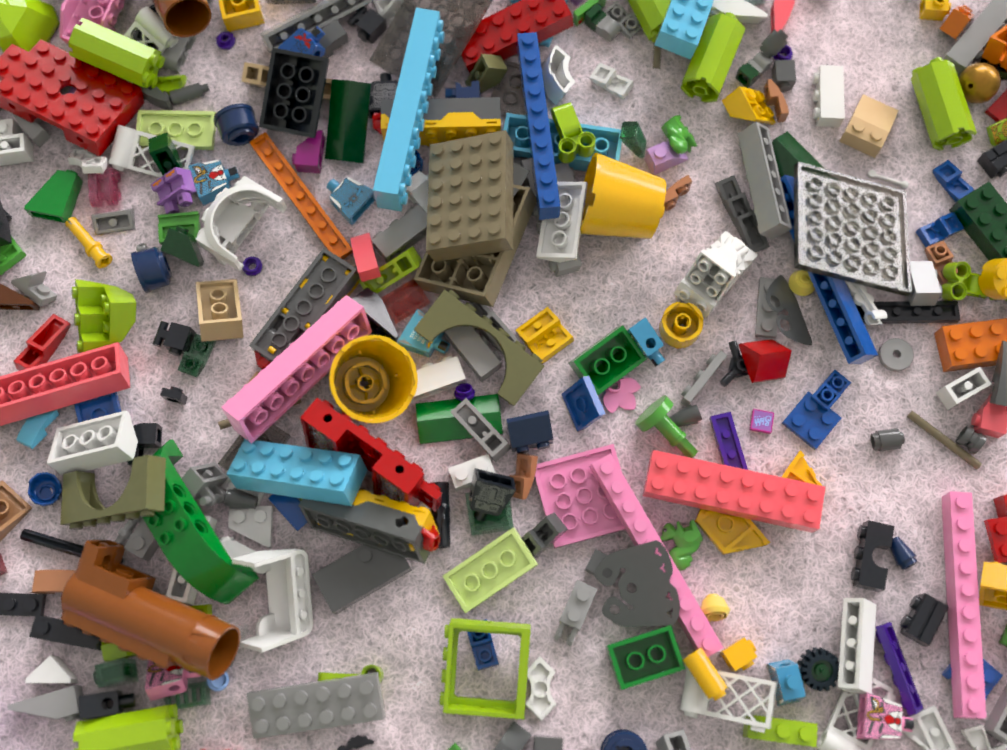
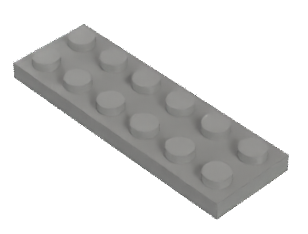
(315, 705)

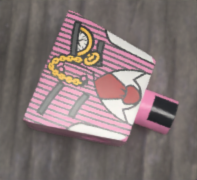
(166, 682)
(881, 718)

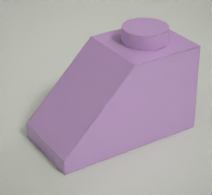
(663, 157)

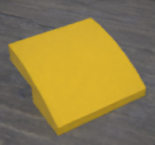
(544, 335)

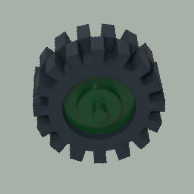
(819, 669)

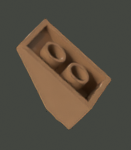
(12, 509)

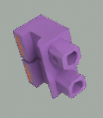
(174, 189)

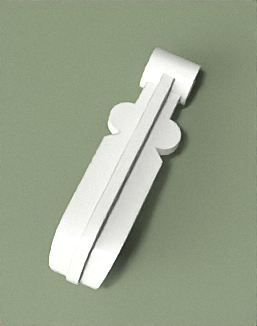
(865, 300)

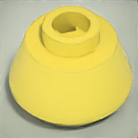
(801, 283)
(714, 607)

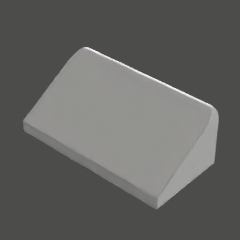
(113, 221)

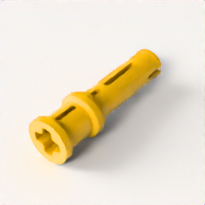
(92, 248)

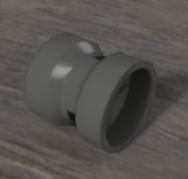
(971, 439)

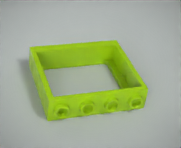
(480, 706)

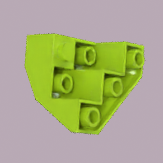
(26, 23)
(102, 314)

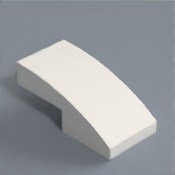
(612, 82)

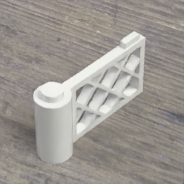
(152, 26)
(125, 151)
(696, 702)
(835, 739)

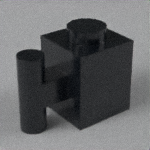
(369, 24)
(177, 338)

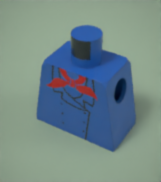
(305, 42)

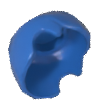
(40, 491)

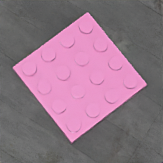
(576, 497)

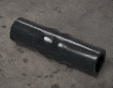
(442, 516)

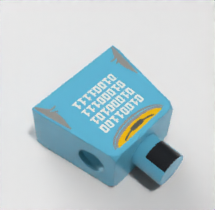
(415, 343)

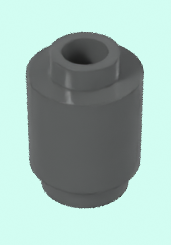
(774, 43)
(887, 439)

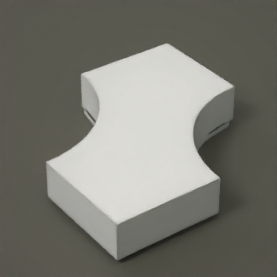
(88, 161)
(540, 700)

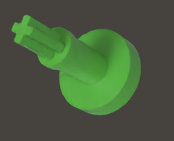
(657, 416)

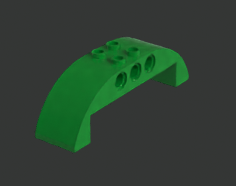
(191, 541)

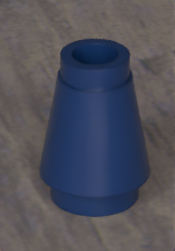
(902, 554)

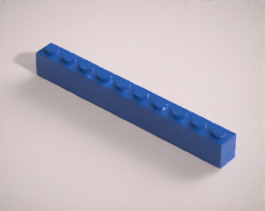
(538, 126)
(837, 302)

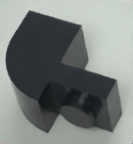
(148, 436)

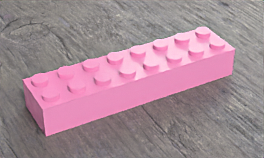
(295, 370)

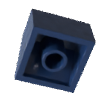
(530, 431)

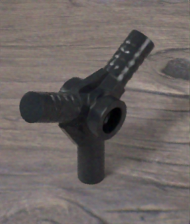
(736, 367)

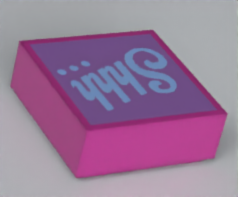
(761, 421)

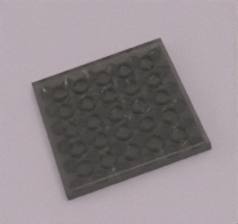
(851, 229)

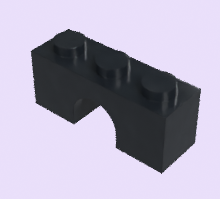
(867, 573)

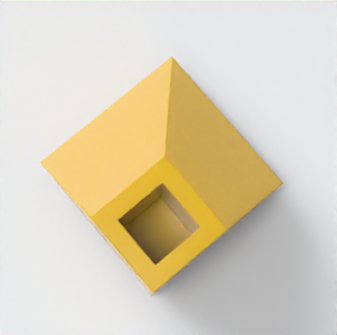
(748, 105)

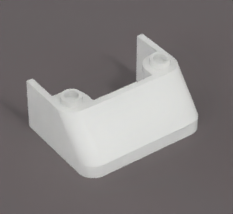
(288, 597)

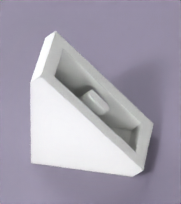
(52, 671)

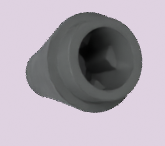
(687, 416)
(240, 500)

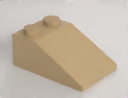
(869, 126)
(219, 310)

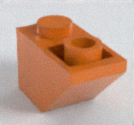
(957, 21)

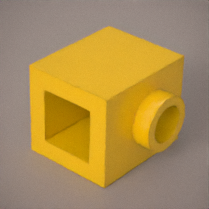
(934, 9)
(739, 654)

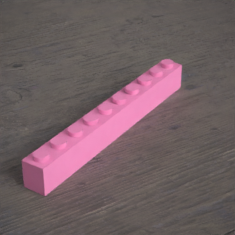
(642, 531)
(963, 605)

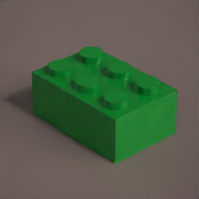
(645, 657)

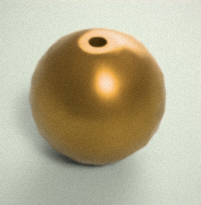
(979, 82)

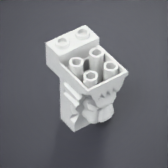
(715, 273)

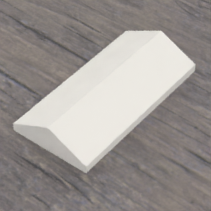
(561, 235)

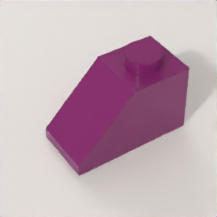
(310, 154)

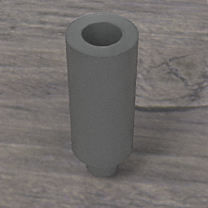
(188, 93)

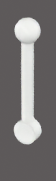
(872, 173)

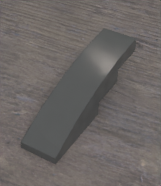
(741, 213)

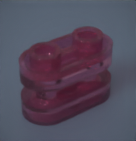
(112, 193)

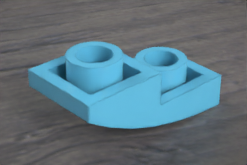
(34, 429)

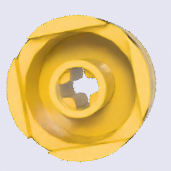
(994, 279)
(678, 314)

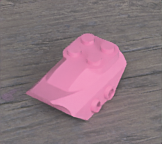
(98, 11)

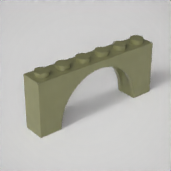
(519, 365)
(141, 497)

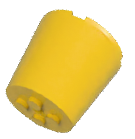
(621, 200)
(389, 376)

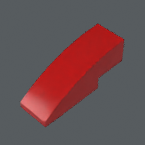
(43, 343)

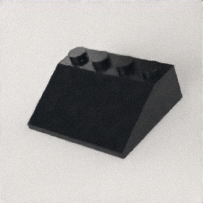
(294, 93)

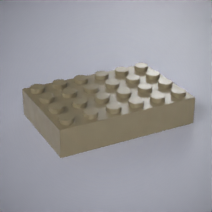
(470, 196)
(478, 276)

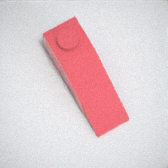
(990, 419)

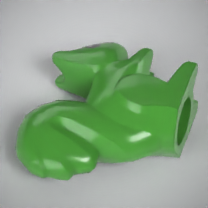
(678, 135)
(686, 540)

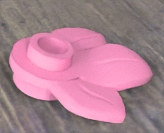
(622, 396)

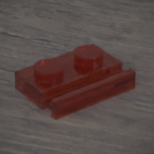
(405, 300)

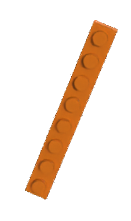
(300, 196)

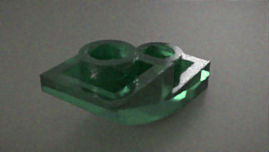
(197, 356)

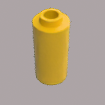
(705, 674)

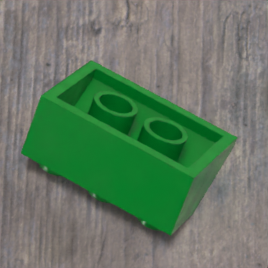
(608, 359)

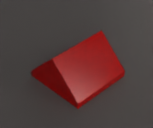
(765, 360)

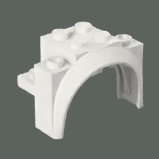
(232, 220)

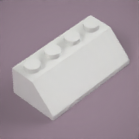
(93, 444)

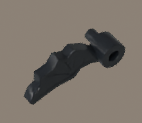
(357, 743)

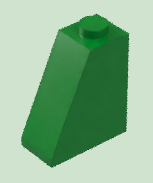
(56, 197)

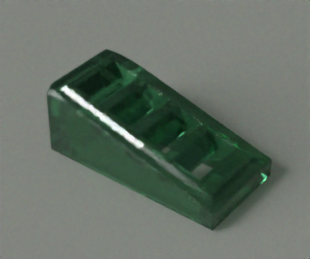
(633, 138)
(204, 695)

